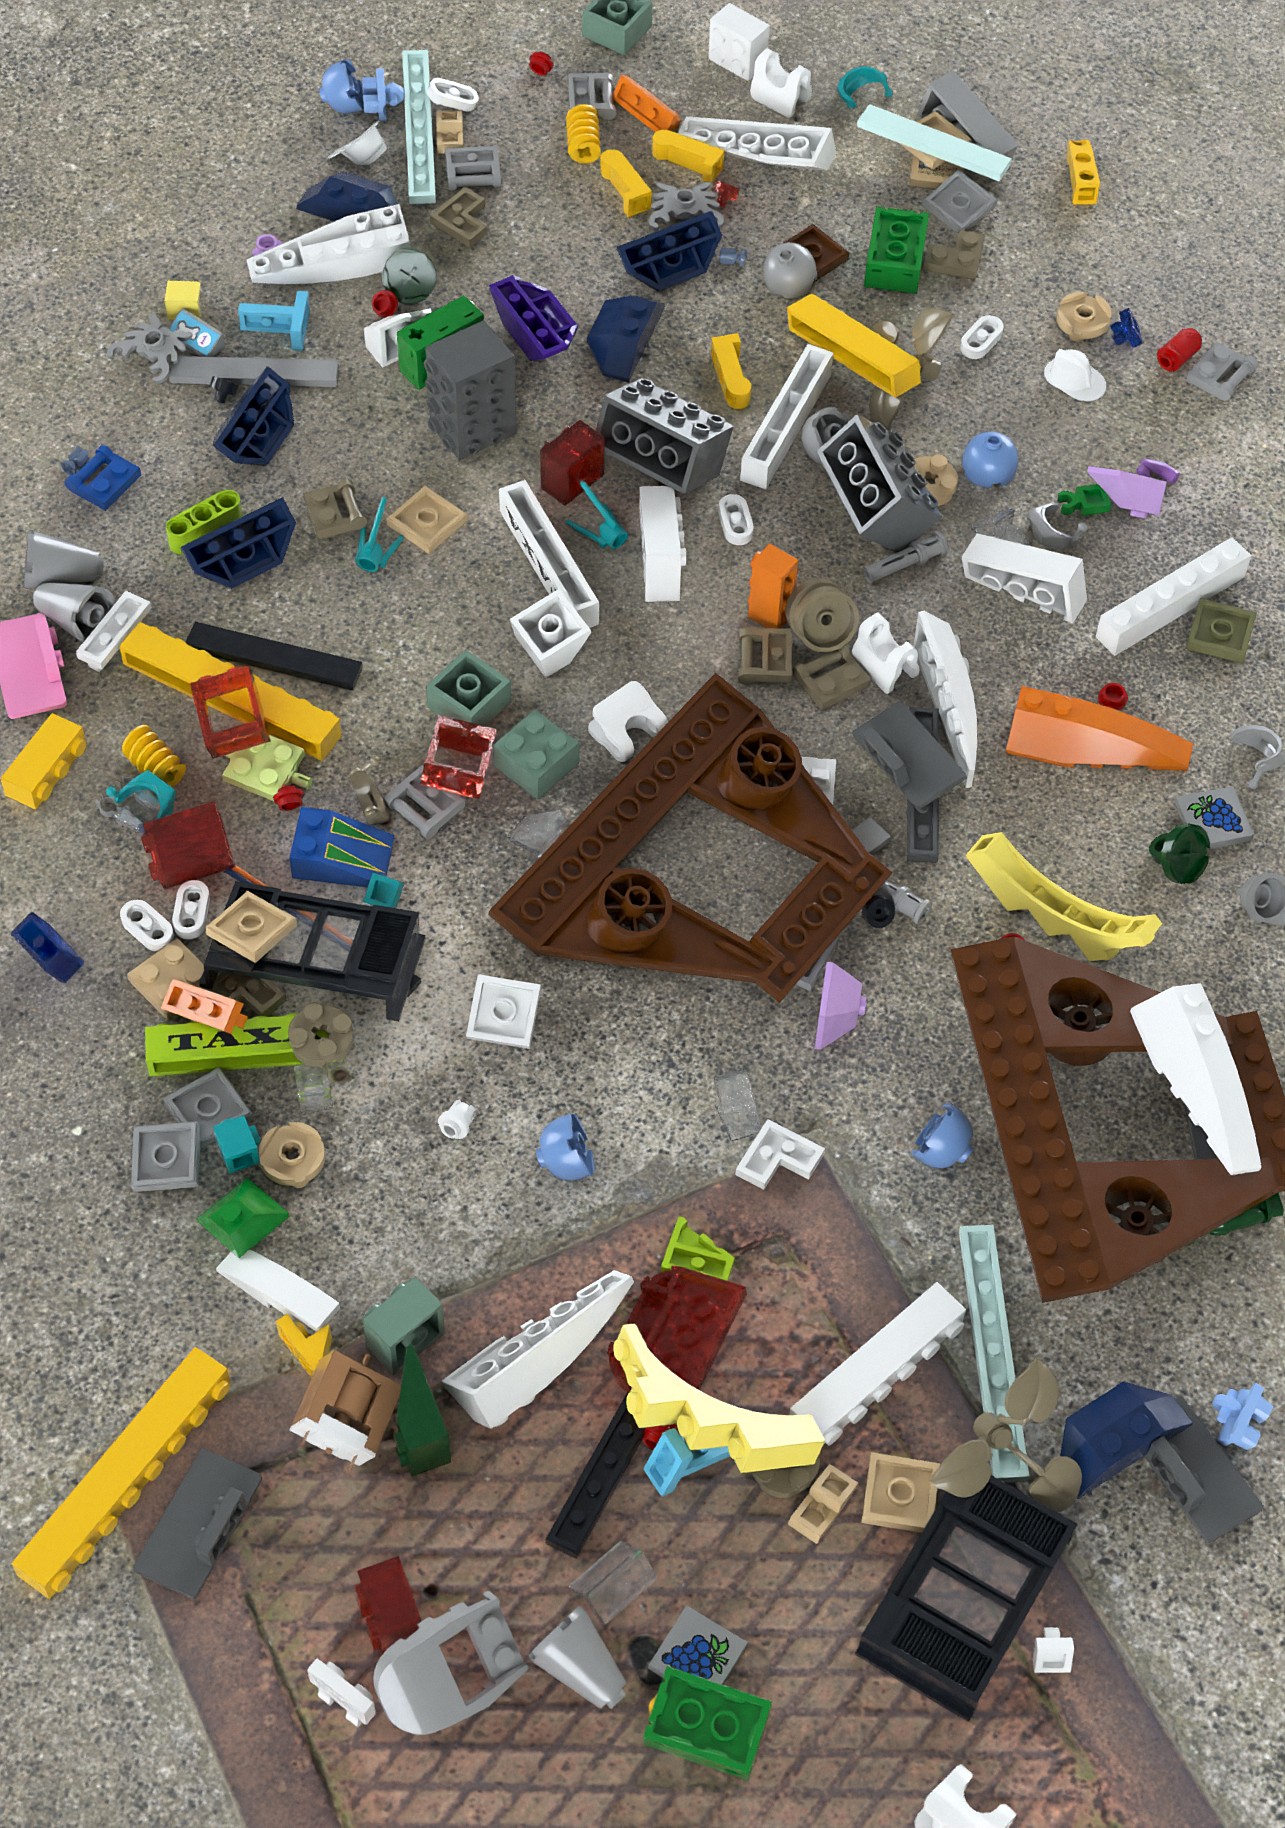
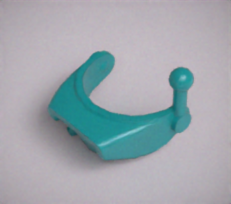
(858, 77)
(147, 781)

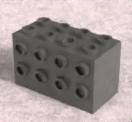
(471, 390)
(663, 435)
(879, 484)

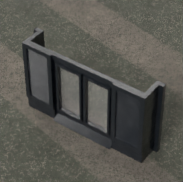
(332, 948)
(965, 1593)

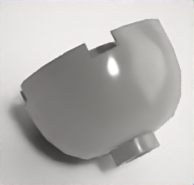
(789, 270)
(820, 429)

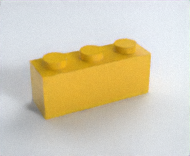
(44, 761)

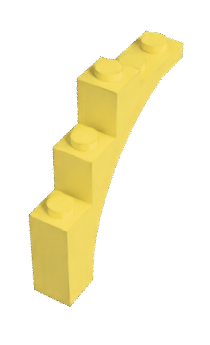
(1058, 912)
(752, 1438)

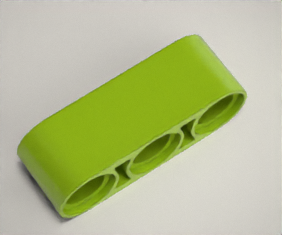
(203, 519)

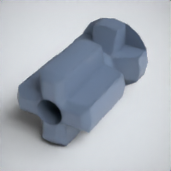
(730, 256)
(76, 459)

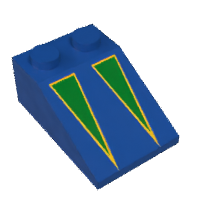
(338, 849)

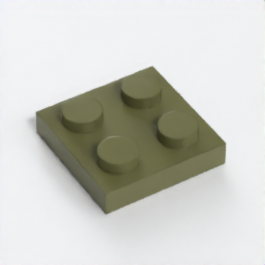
(1221, 630)

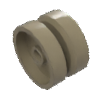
(822, 614)

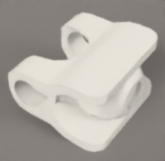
(776, 87)
(881, 655)
(621, 711)
(948, 1808)

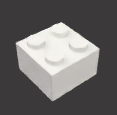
(737, 40)

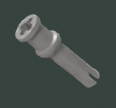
(917, 553)
(906, 901)

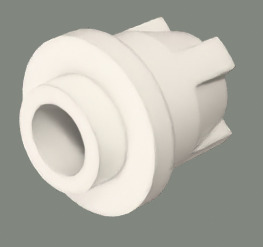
(456, 1120)

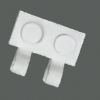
(333, 1687)

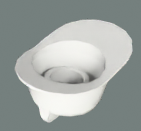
(365, 148)
(1075, 376)

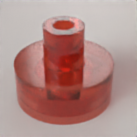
(725, 191)

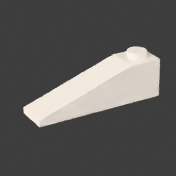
(382, 335)

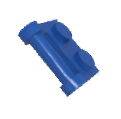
(109, 483)

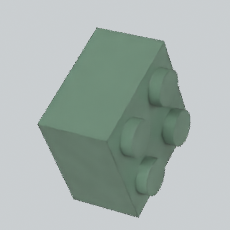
(617, 22)
(469, 691)
(536, 754)
(404, 1319)

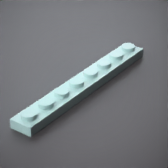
(418, 127)
(991, 1340)

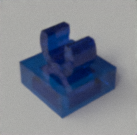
(1128, 329)

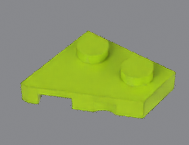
(696, 1253)

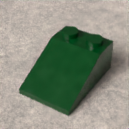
(421, 1432)

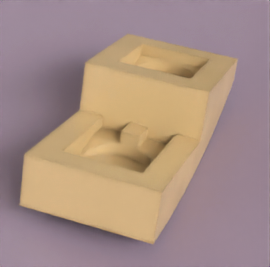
(449, 130)
(823, 1503)

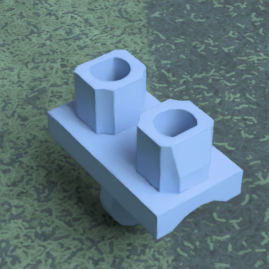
(377, 94)
(1236, 1411)

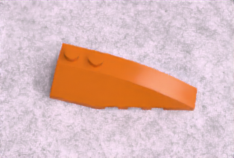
(1077, 731)

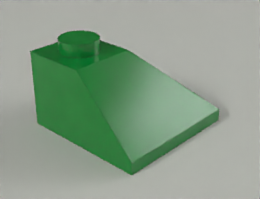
(243, 1217)

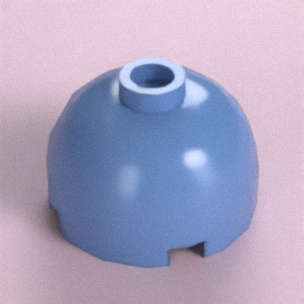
(341, 88)
(990, 459)
(945, 1139)
(565, 1149)

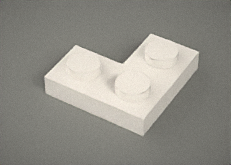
(778, 1147)

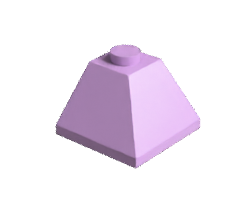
(1130, 490)
(839, 1005)

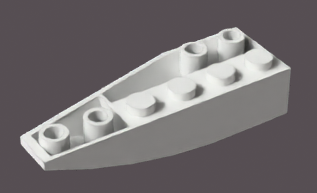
(336, 251)

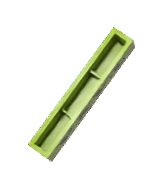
(203, 1048)

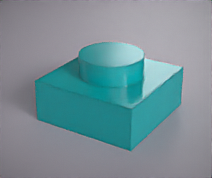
(383, 891)

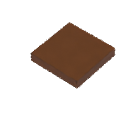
(824, 249)

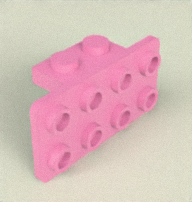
(30, 666)

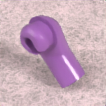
(1160, 468)

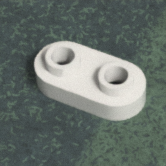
(452, 94)
(981, 337)
(738, 524)
(191, 912)
(148, 927)

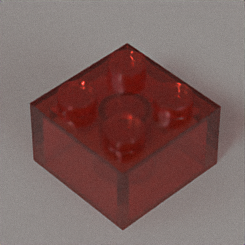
(570, 459)
(389, 1603)

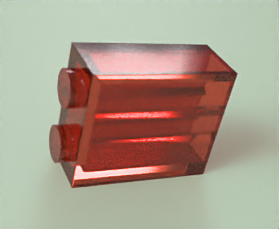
(187, 845)

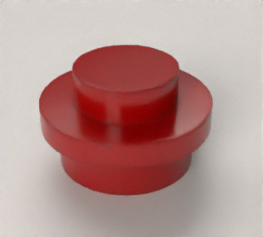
(540, 63)
(385, 303)
(1113, 696)
(288, 798)

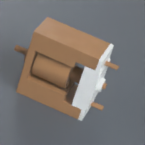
(350, 1397)

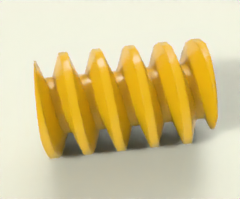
(583, 134)
(151, 754)

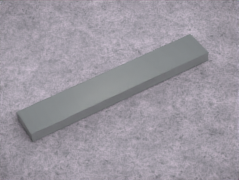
(246, 370)

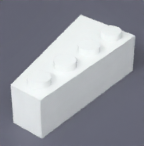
(661, 542)
(1028, 573)

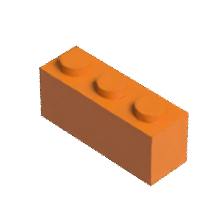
(771, 585)

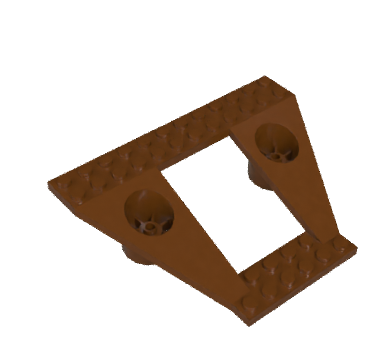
(563, 896)
(1063, 1204)

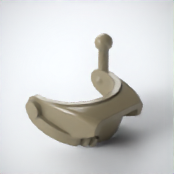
(365, 790)

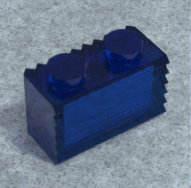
(47, 947)

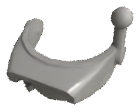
(1046, 534)
(1266, 742)

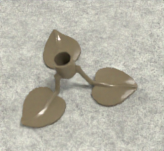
(927, 332)
(1029, 1397)

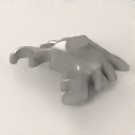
(683, 204)
(154, 343)

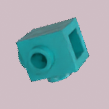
(237, 1143)

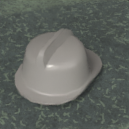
(1264, 898)

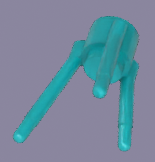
(610, 530)
(370, 555)

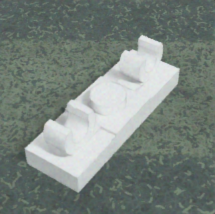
(113, 630)

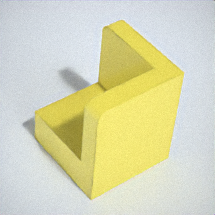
(182, 296)

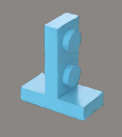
(278, 318)
(674, 1460)

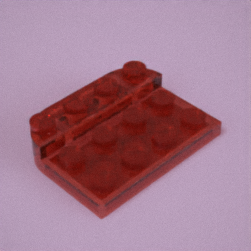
(683, 1322)

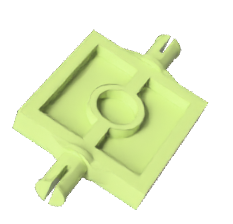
(266, 768)

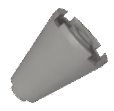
(58, 561)
(74, 606)
(581, 1660)

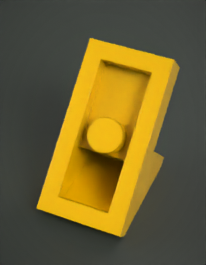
(305, 1348)

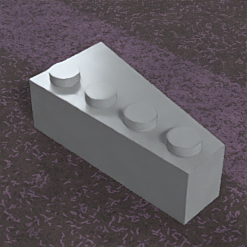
(964, 110)

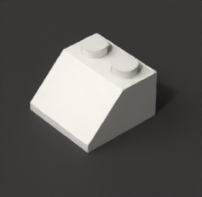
(551, 632)

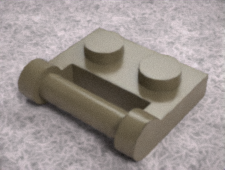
(326, 513)
(775, 655)
(835, 684)

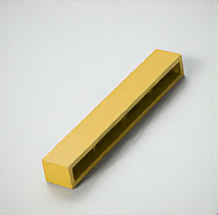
(179, 664)
(121, 1473)

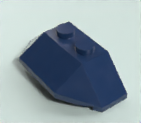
(345, 196)
(673, 252)
(623, 334)
(257, 422)
(243, 546)
(1119, 1431)

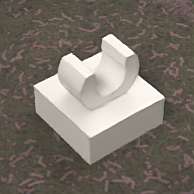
(1053, 1653)

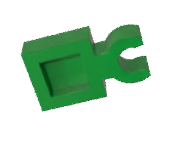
(1088, 498)

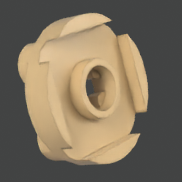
(1083, 327)
(942, 473)
(292, 1171)

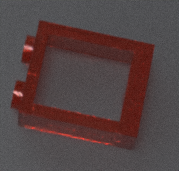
(449, 735)
(237, 737)

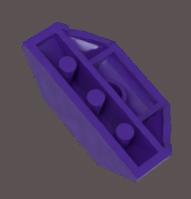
(533, 317)

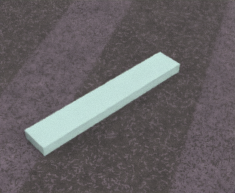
(934, 142)

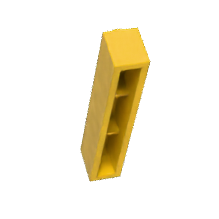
(854, 345)

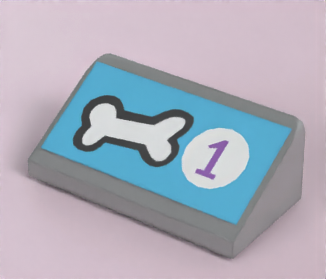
(206, 339)

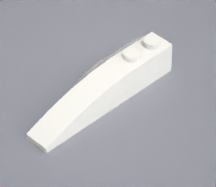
(765, 142)
(949, 687)
(1196, 1059)
(516, 1370)

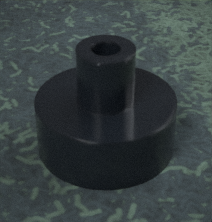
(223, 388)
(878, 911)

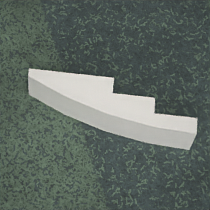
(280, 1288)

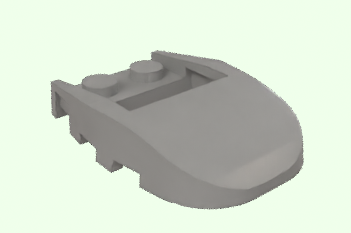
(416, 1680)

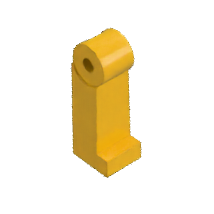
(688, 154)
(1082, 172)
(628, 183)
(725, 356)

